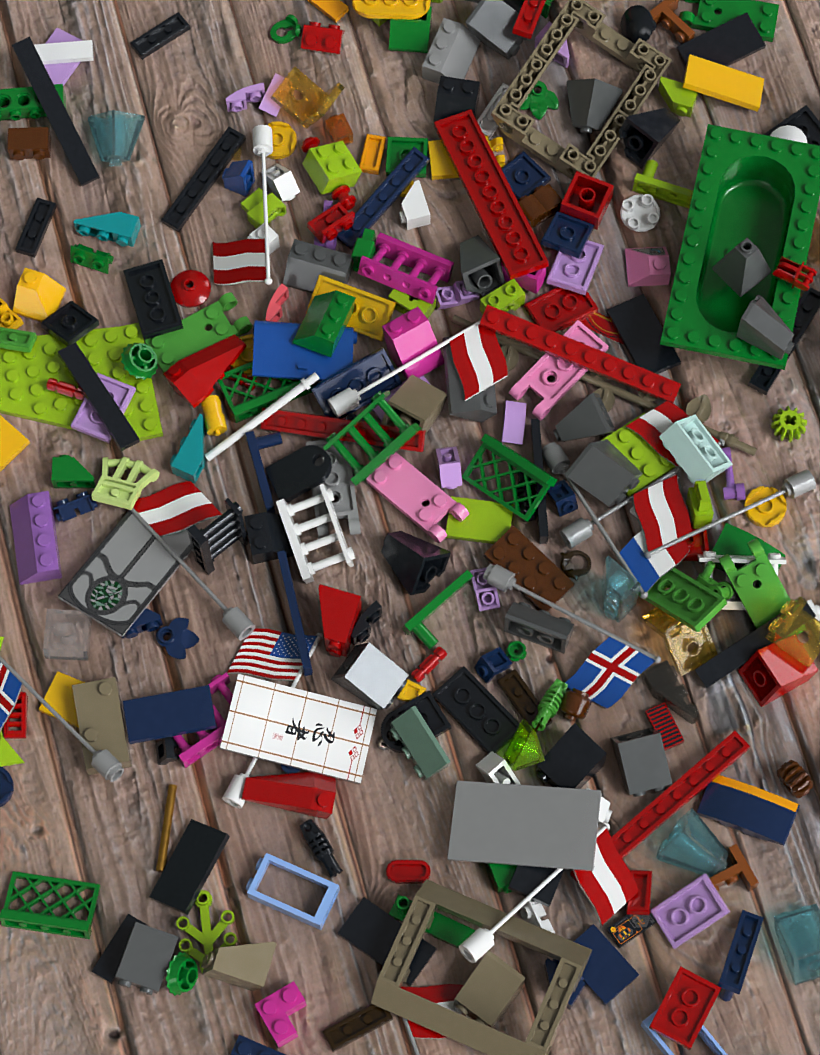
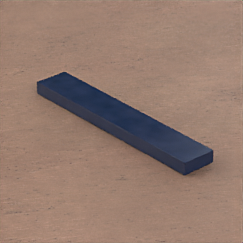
(384, 196)
(294, 610)

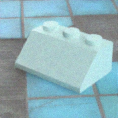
(695, 449)

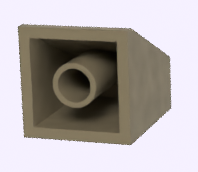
(417, 403)
(240, 964)
(489, 990)

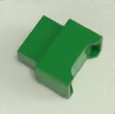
(364, 247)

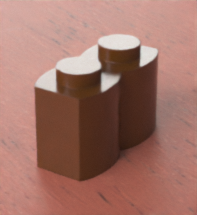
(540, 204)

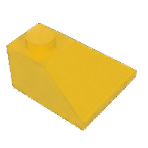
(37, 295)

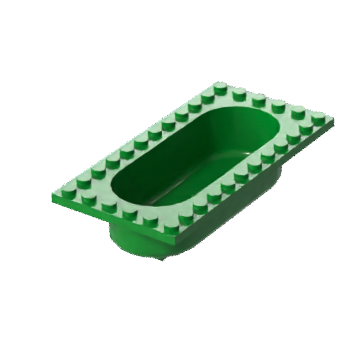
(742, 190)

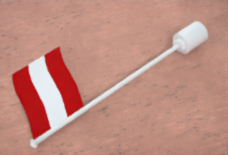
(247, 258)
(475, 357)
(606, 887)

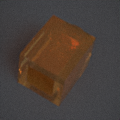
(339, 129)

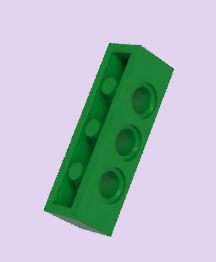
(17, 97)

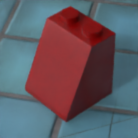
(339, 616)
(774, 673)

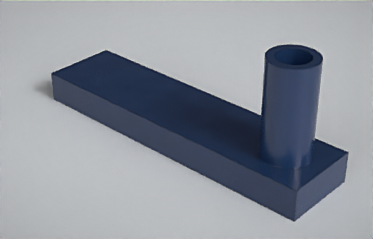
(255, 445)
(739, 955)

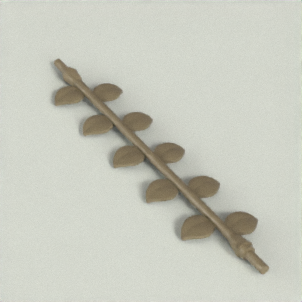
(698, 406)

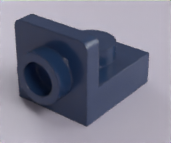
(563, 498)
(492, 664)

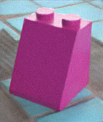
(409, 338)

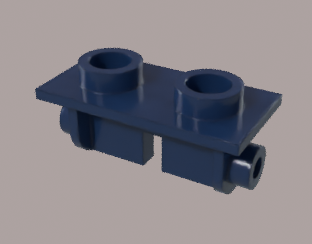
(66, 508)

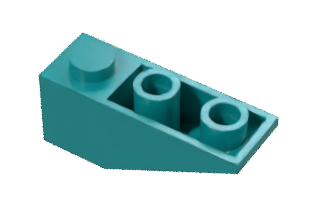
(115, 227)
(191, 456)

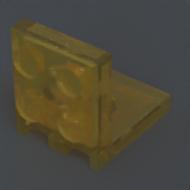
(313, 102)
(786, 629)
(678, 639)

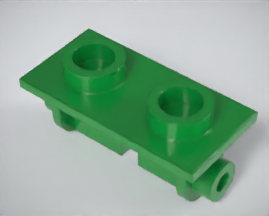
(86, 257)

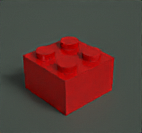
(587, 199)

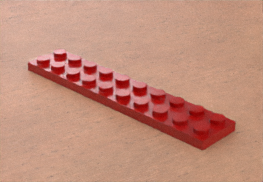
(491, 194)

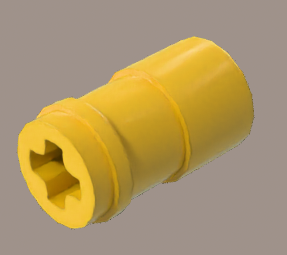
(213, 416)

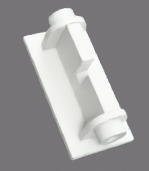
(532, 912)

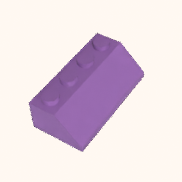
(35, 538)

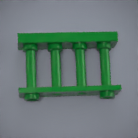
(391, 445)

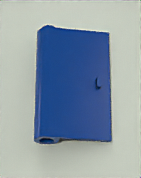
(279, 358)

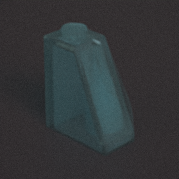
(115, 135)
(693, 847)

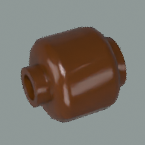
(575, 704)

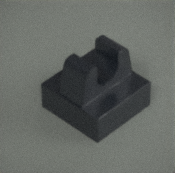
(165, 751)

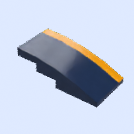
(748, 809)

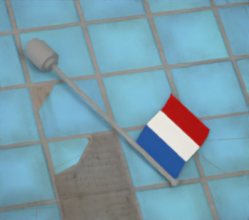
(632, 557)

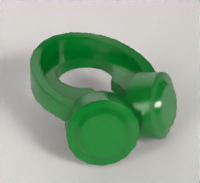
(290, 21)

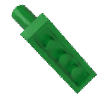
(416, 623)
(441, 927)

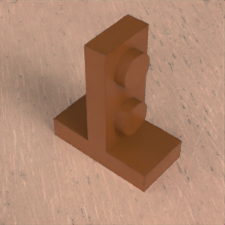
(670, 21)
(739, 868)

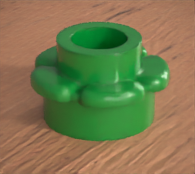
(516, 645)

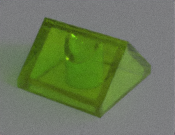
(524, 748)

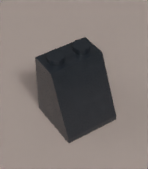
(571, 760)

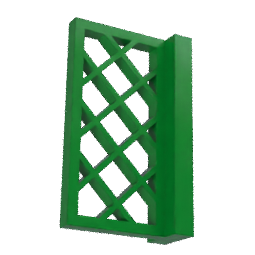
(255, 404)
(521, 465)
(49, 923)

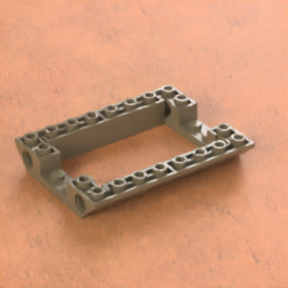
(587, 21)
(458, 1027)

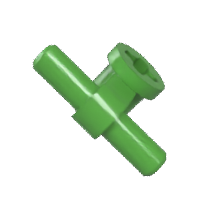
(705, 579)

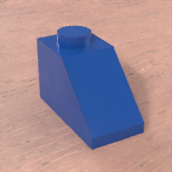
(239, 177)

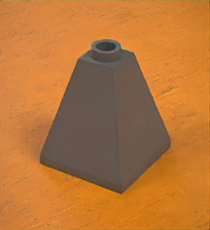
(742, 267)
(585, 421)

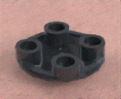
(637, 23)

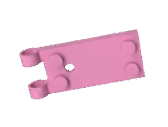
(565, 373)
(408, 489)

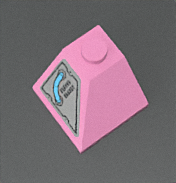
(647, 266)

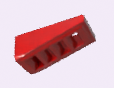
(18, 734)

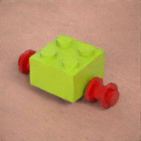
(332, 169)

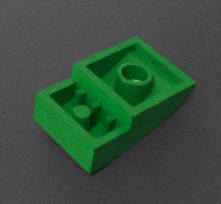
(734, 542)

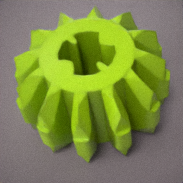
(788, 430)

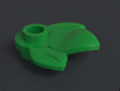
(540, 101)

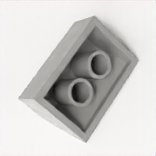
(450, 52)

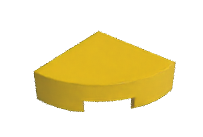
(410, 691)

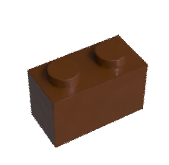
(29, 143)

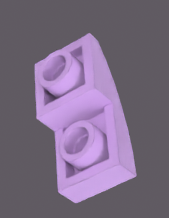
(237, 101)
(267, 104)
(454, 296)
(514, 422)
(485, 594)

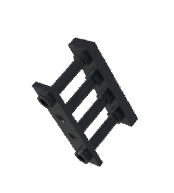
(217, 536)

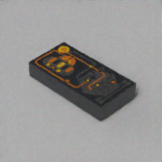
(630, 927)

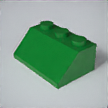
(325, 322)

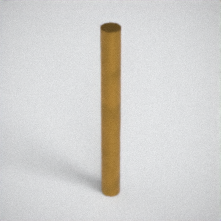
(166, 828)

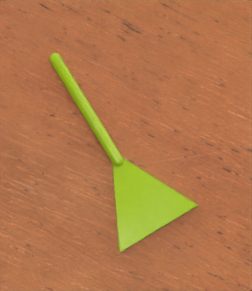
(7, 753)

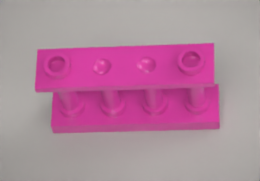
(412, 257)
(207, 741)

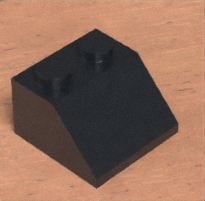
(455, 97)
(267, 536)

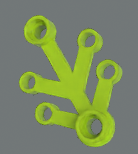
(207, 936)

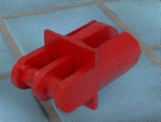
(791, 272)

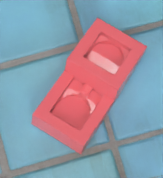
(274, 309)

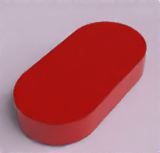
(408, 871)

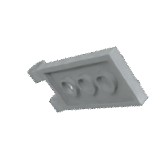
(341, 486)

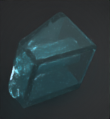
(800, 942)

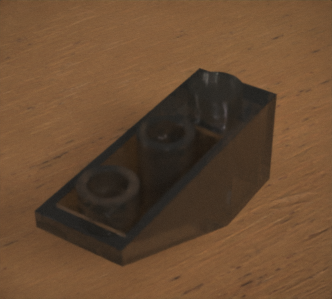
(666, 688)

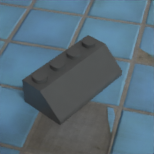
(476, 408)

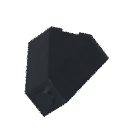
(646, 133)
(414, 560)

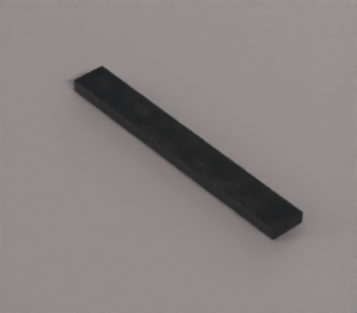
(55, 111)

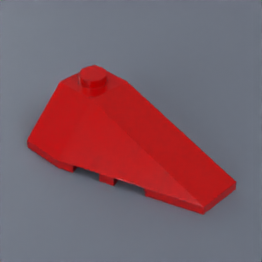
(196, 374)
(295, 792)

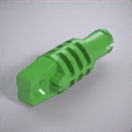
(550, 704)

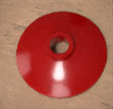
(194, 295)

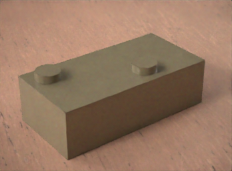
(101, 720)

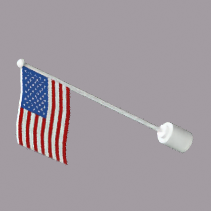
(273, 657)

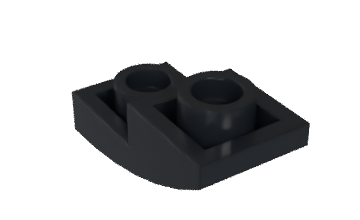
(362, 628)

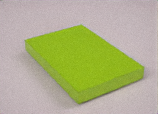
(484, 524)

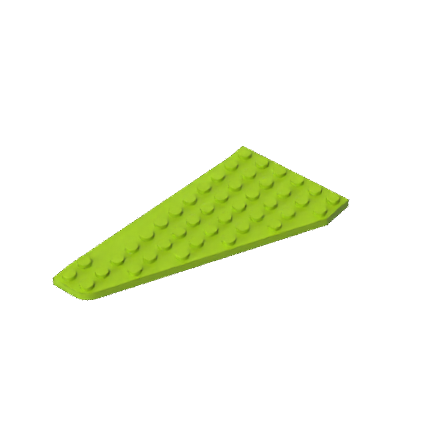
(26, 375)

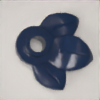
(180, 638)

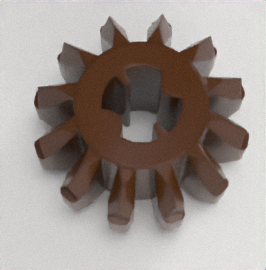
(795, 779)

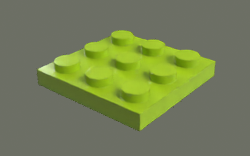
(641, 455)

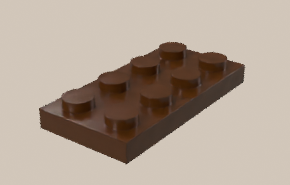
(530, 567)

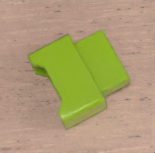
(254, 207)
(699, 505)

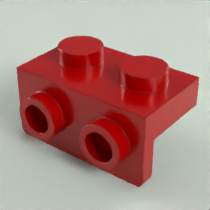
(321, 38)
(331, 222)

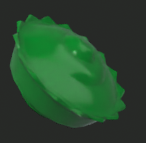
(139, 360)
(181, 974)

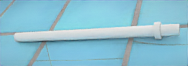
(305, 384)

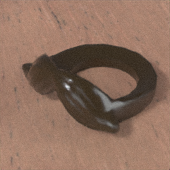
(571, 573)

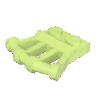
(122, 492)

